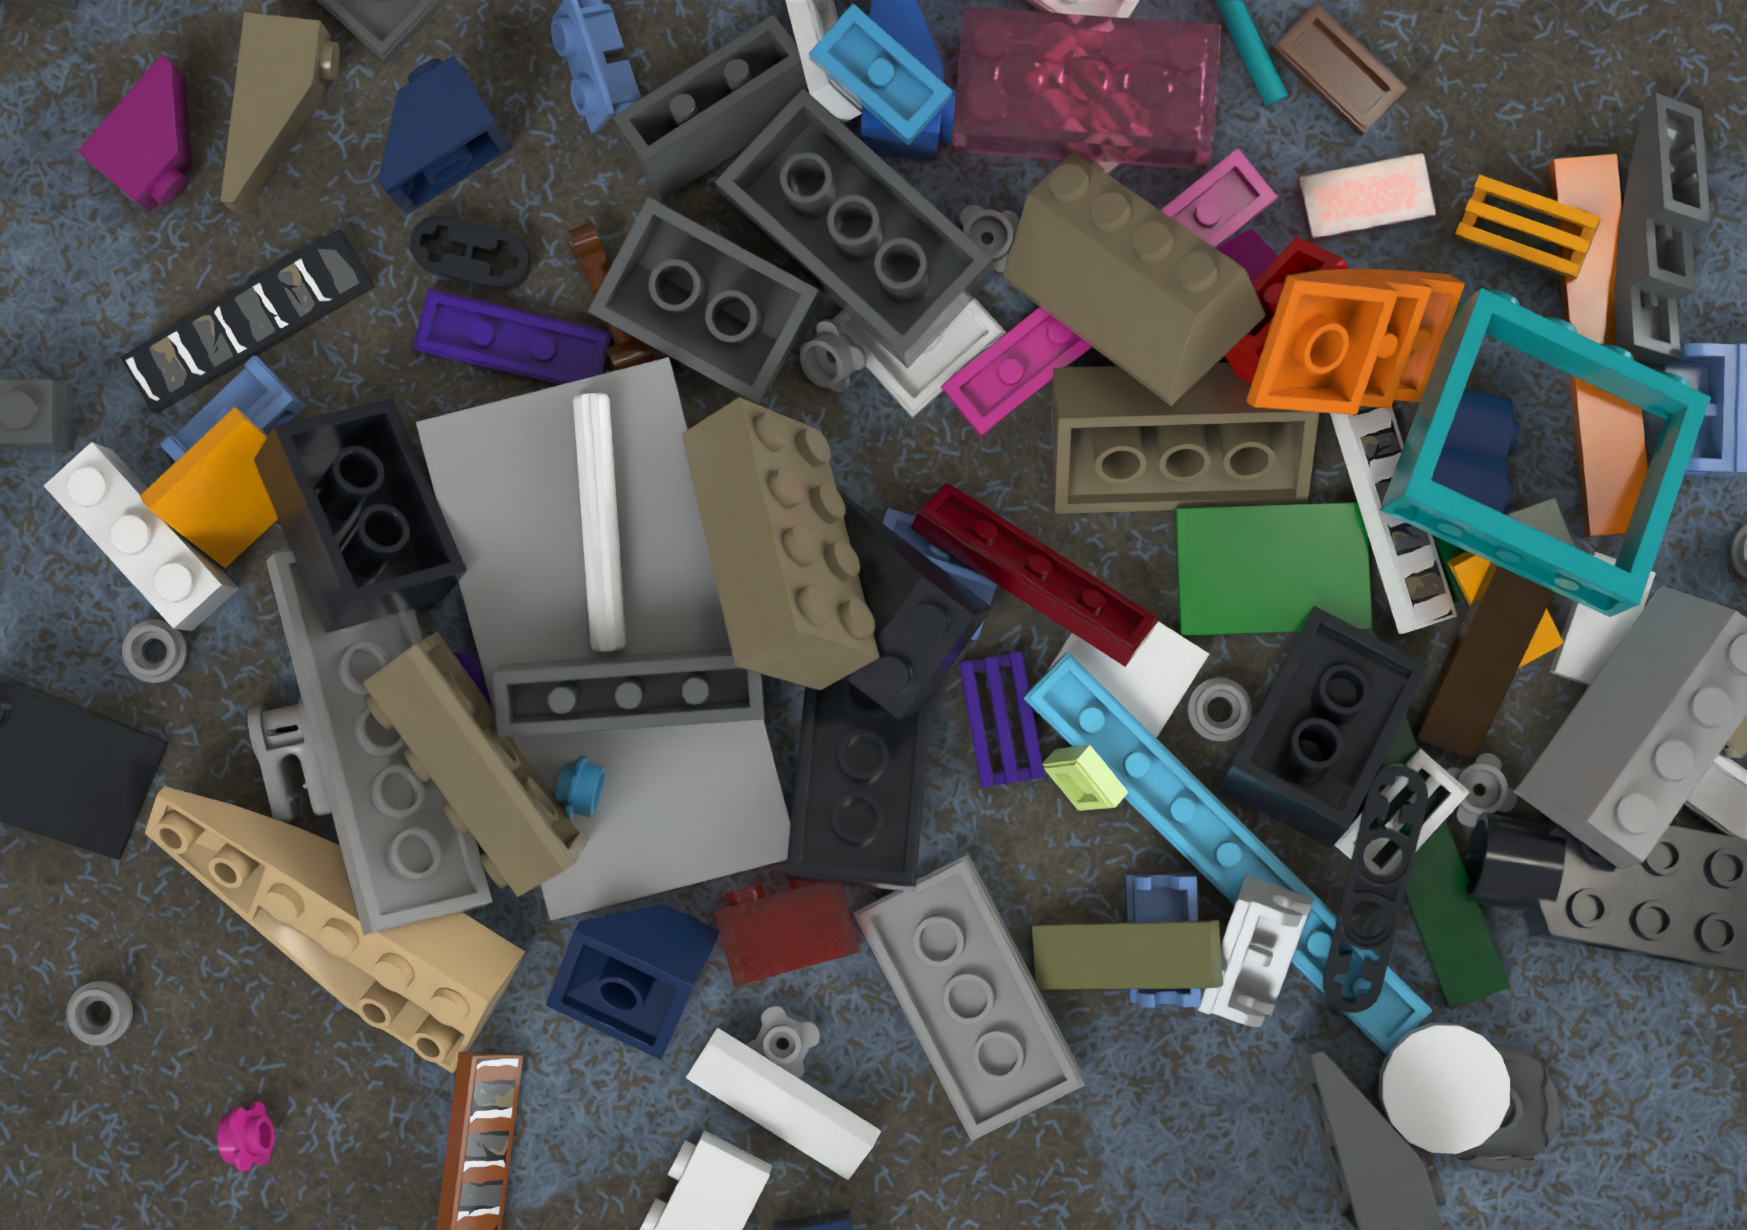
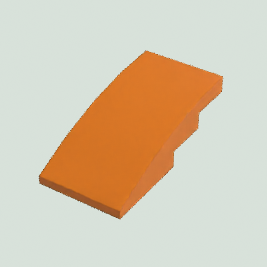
(1354, 339)

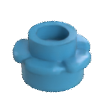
(580, 787)

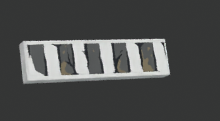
(1402, 552)

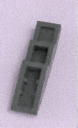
(1660, 210)

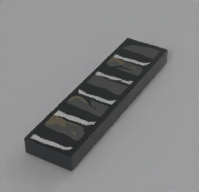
(247, 321)

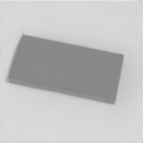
(970, 997)

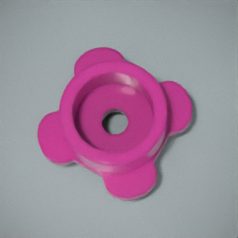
(246, 1137)

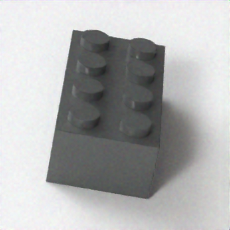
(855, 228)

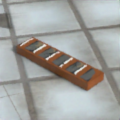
(479, 1141)

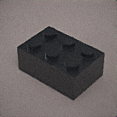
(359, 514)

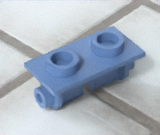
(584, 34)

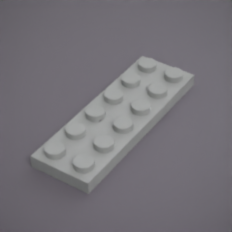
(390, 824)

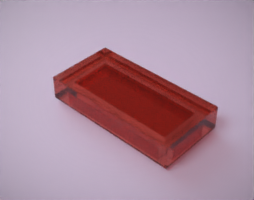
(1366, 197)

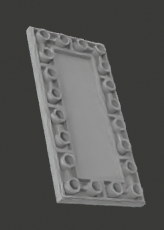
(506, 477)

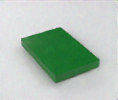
(1270, 567)

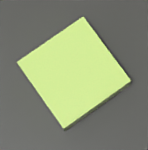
(1084, 778)

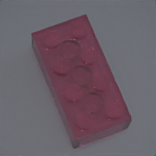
(1086, 87)

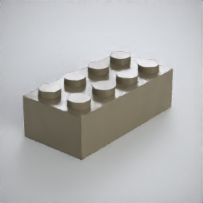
(779, 546)

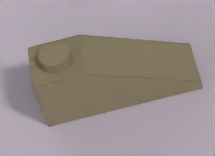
(275, 94)

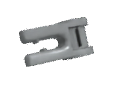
(274, 754)

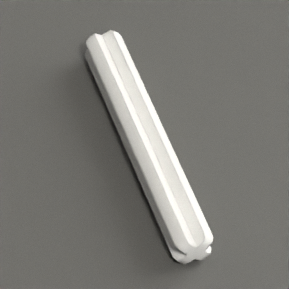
(599, 522)

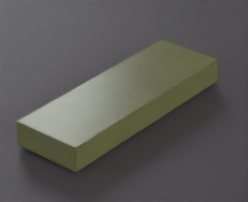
(1128, 955)

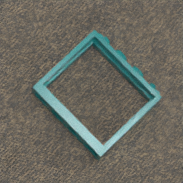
(1510, 542)

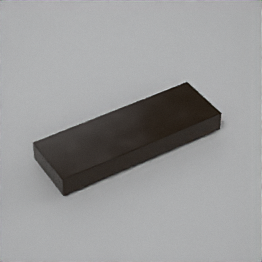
(1482, 662)

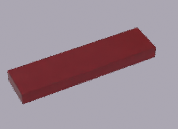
(1035, 573)

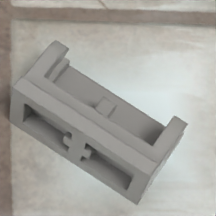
(1257, 951)

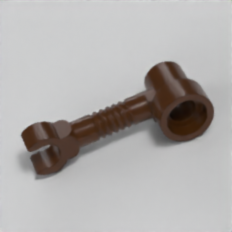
(593, 263)

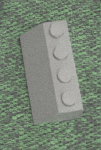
(1645, 728)

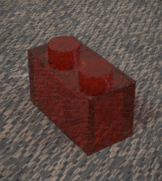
(784, 929)

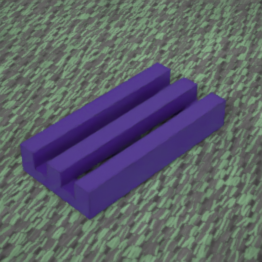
(1011, 773)

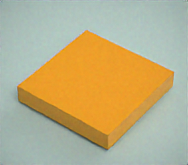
(217, 491)

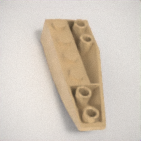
(416, 981)

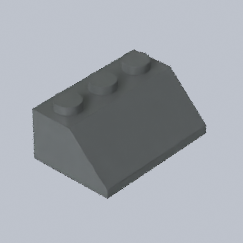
(705, 301)

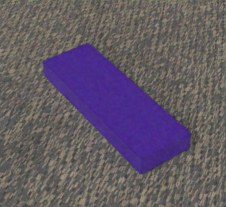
(509, 340)

